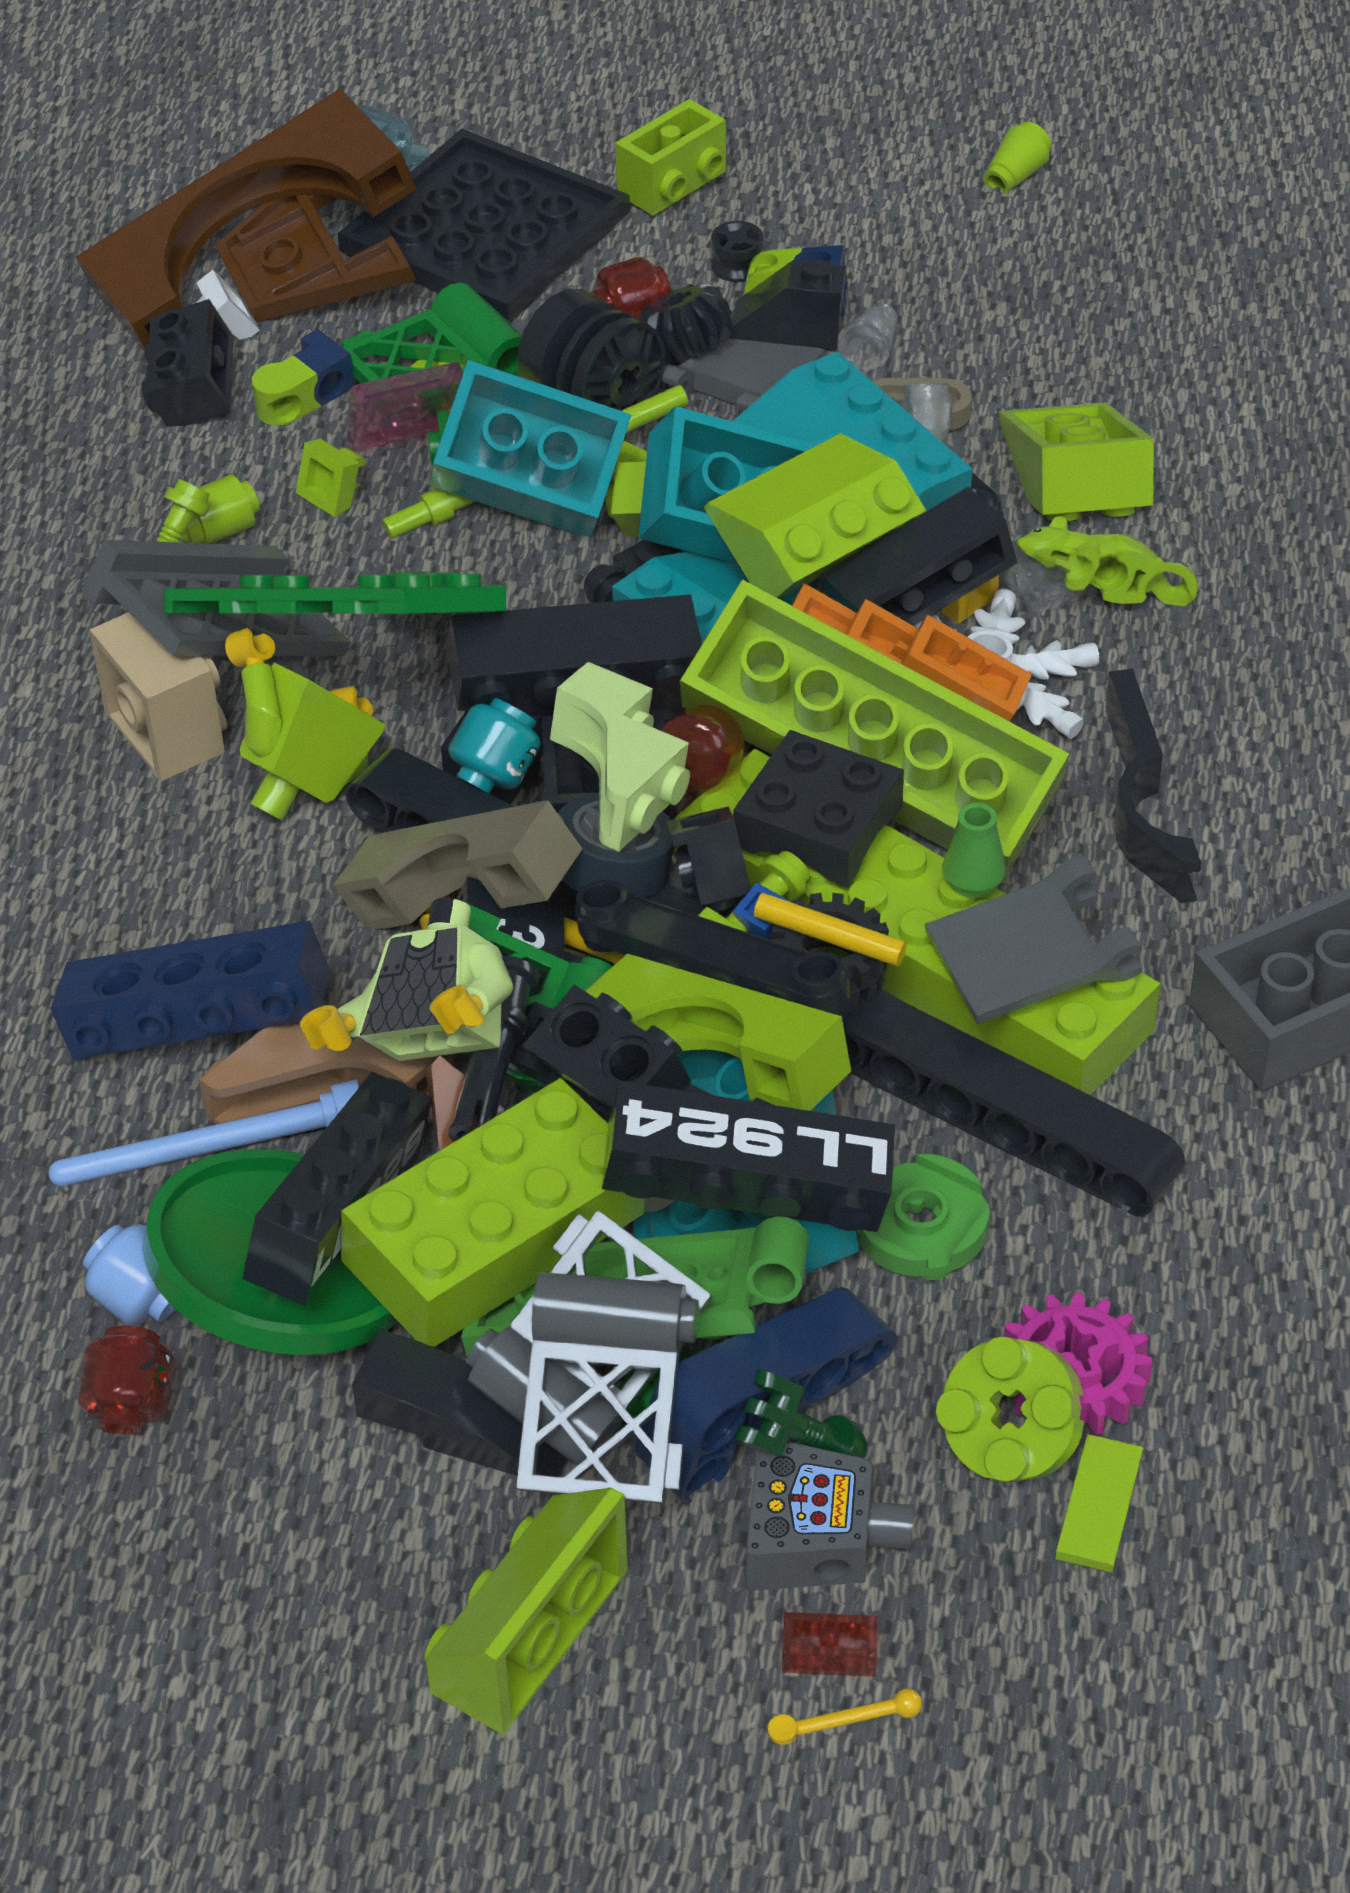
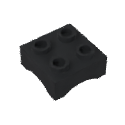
(819, 805)

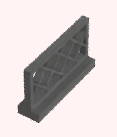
(139, 571)

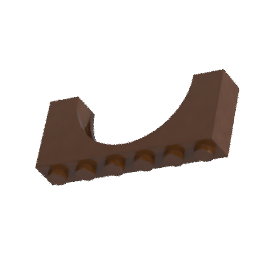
(319, 152)

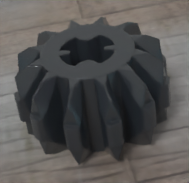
(690, 321)

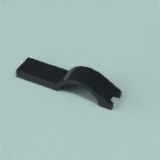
(1145, 846)

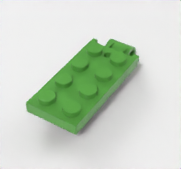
(731, 1265)

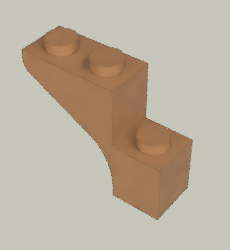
(283, 1072)

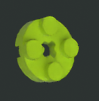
(972, 1410)

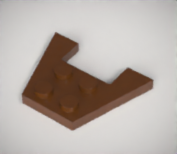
(291, 264)

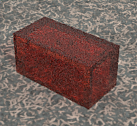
(829, 1644)

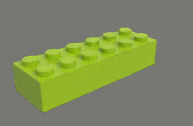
(795, 673)

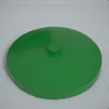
(199, 1250)

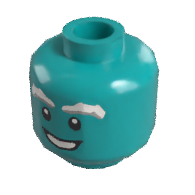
(494, 746)

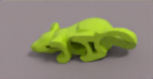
(1112, 562)

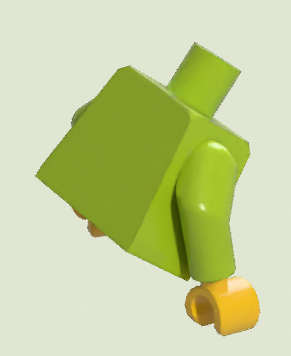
(298, 728)

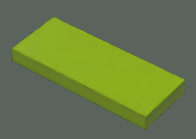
(1099, 1503)

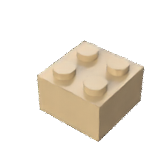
(158, 699)

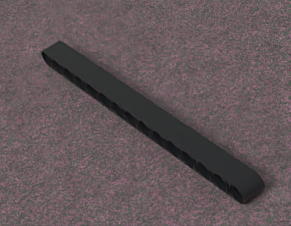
(885, 1039)

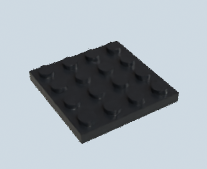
(491, 221)

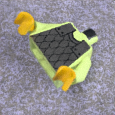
(429, 996)

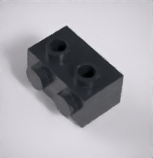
(188, 365)

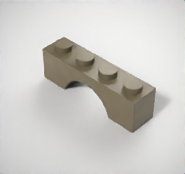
(511, 850)

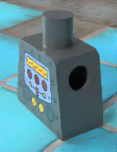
(817, 1519)

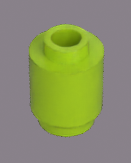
(230, 511)

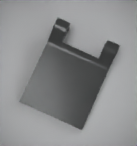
(739, 369)
(1030, 944)

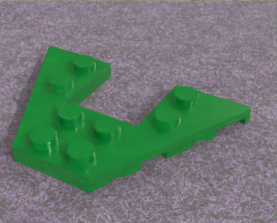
(374, 595)

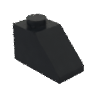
(794, 306)

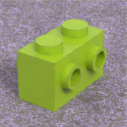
(671, 156)

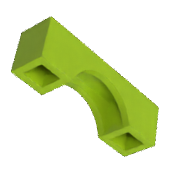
(786, 1048)

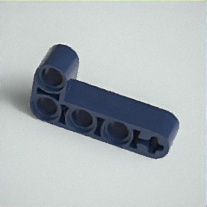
(813, 1345)

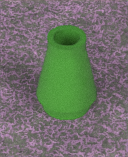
(975, 854)

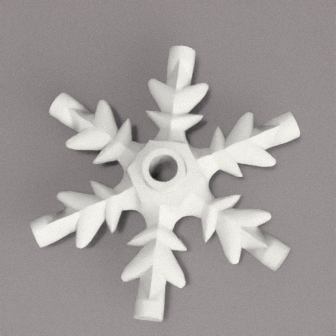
(996, 635)

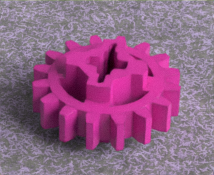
(1096, 1350)

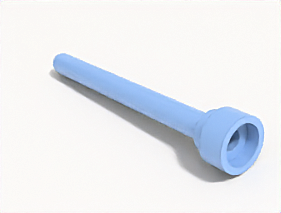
(204, 1139)

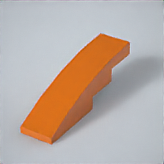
(928, 650)

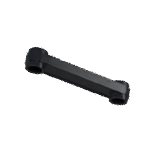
(633, 925)

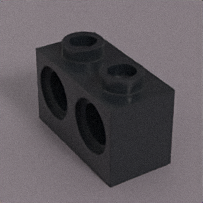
(610, 1057)

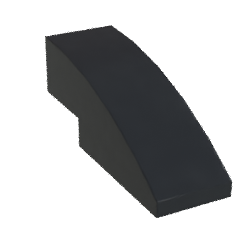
(430, 1396)

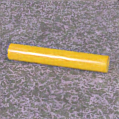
(830, 929)

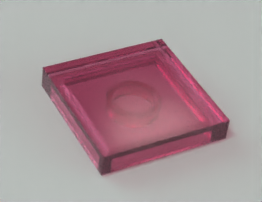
(400, 406)

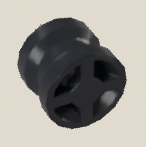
(734, 248)

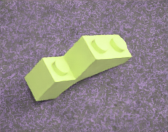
(636, 764)

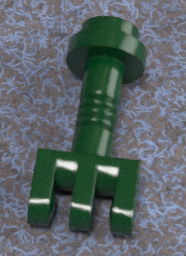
(783, 1421)

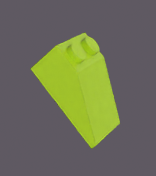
(1080, 460)

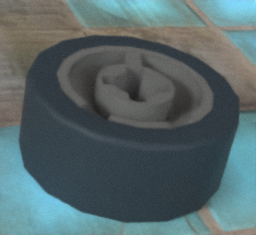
(639, 866)

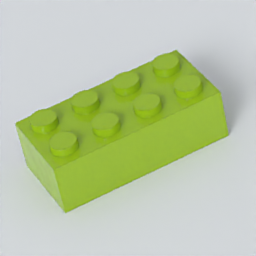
(482, 1214)

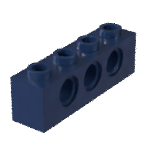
(190, 990)

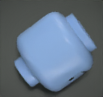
(120, 1277)

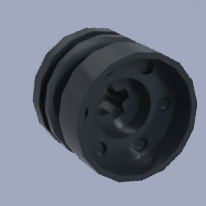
(591, 350)

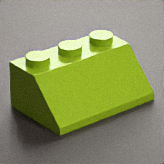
(813, 513)
(530, 1607)

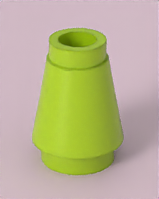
(1018, 156)

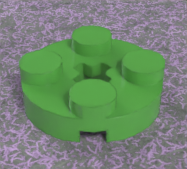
(934, 1246)

